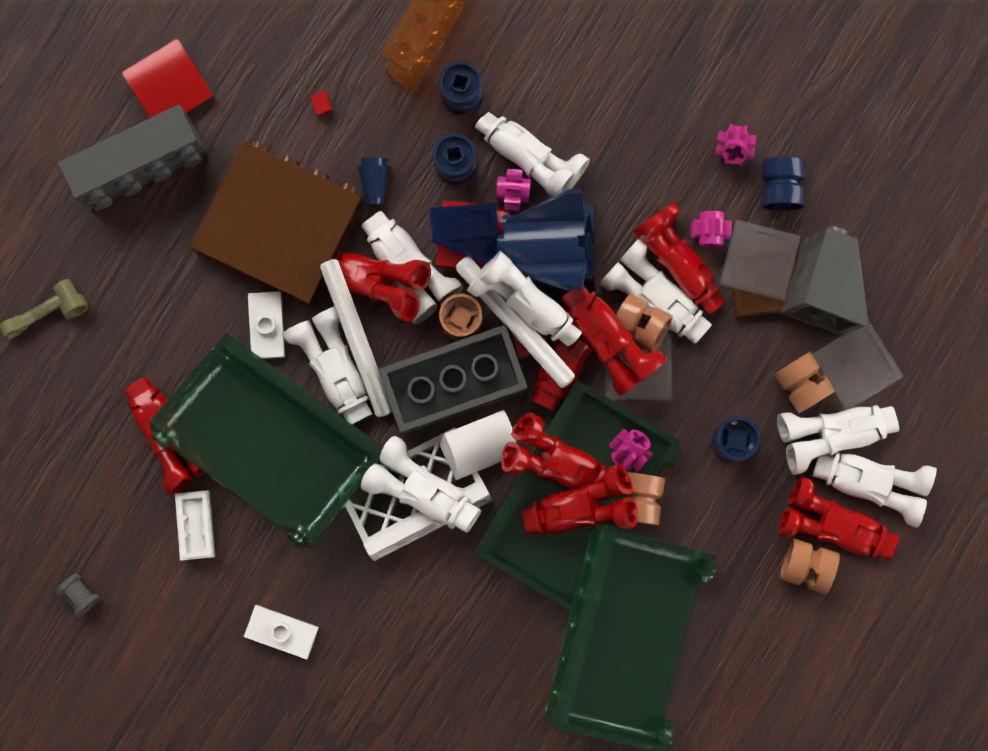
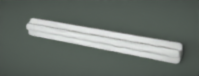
(520, 328)
(356, 337)

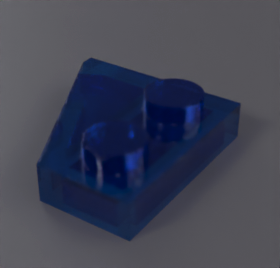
(466, 230)

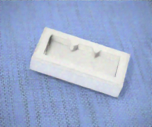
(266, 324)
(194, 525)
(281, 632)

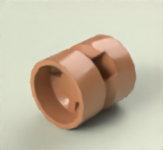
(461, 316)
(632, 316)
(804, 382)
(645, 492)
(809, 566)

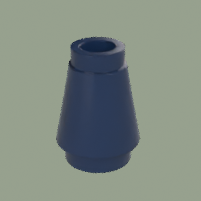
(374, 179)

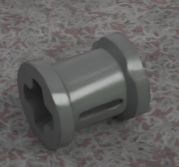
(77, 595)

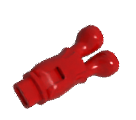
(678, 257)
(374, 277)
(608, 338)
(574, 356)
(145, 403)
(556, 461)
(581, 507)
(837, 524)

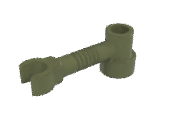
(66, 299)

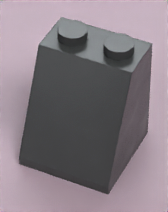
(828, 283)

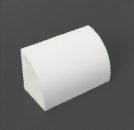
(477, 444)

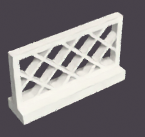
(416, 524)

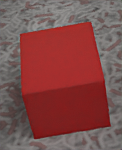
(321, 104)

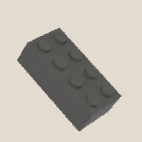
(133, 159)
(453, 380)

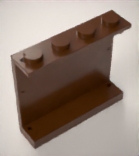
(276, 221)

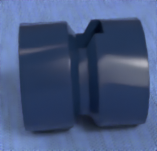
(460, 87)
(454, 158)
(783, 181)
(735, 439)

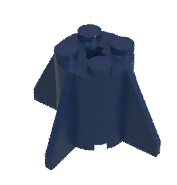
(553, 242)

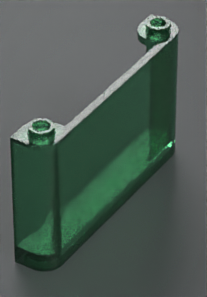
(266, 441)
(555, 560)
(625, 638)

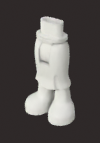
(531, 155)
(397, 246)
(657, 292)
(525, 298)
(333, 367)
(836, 432)
(874, 482)
(422, 489)

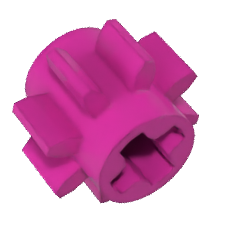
(735, 144)
(513, 189)
(711, 229)
(630, 449)

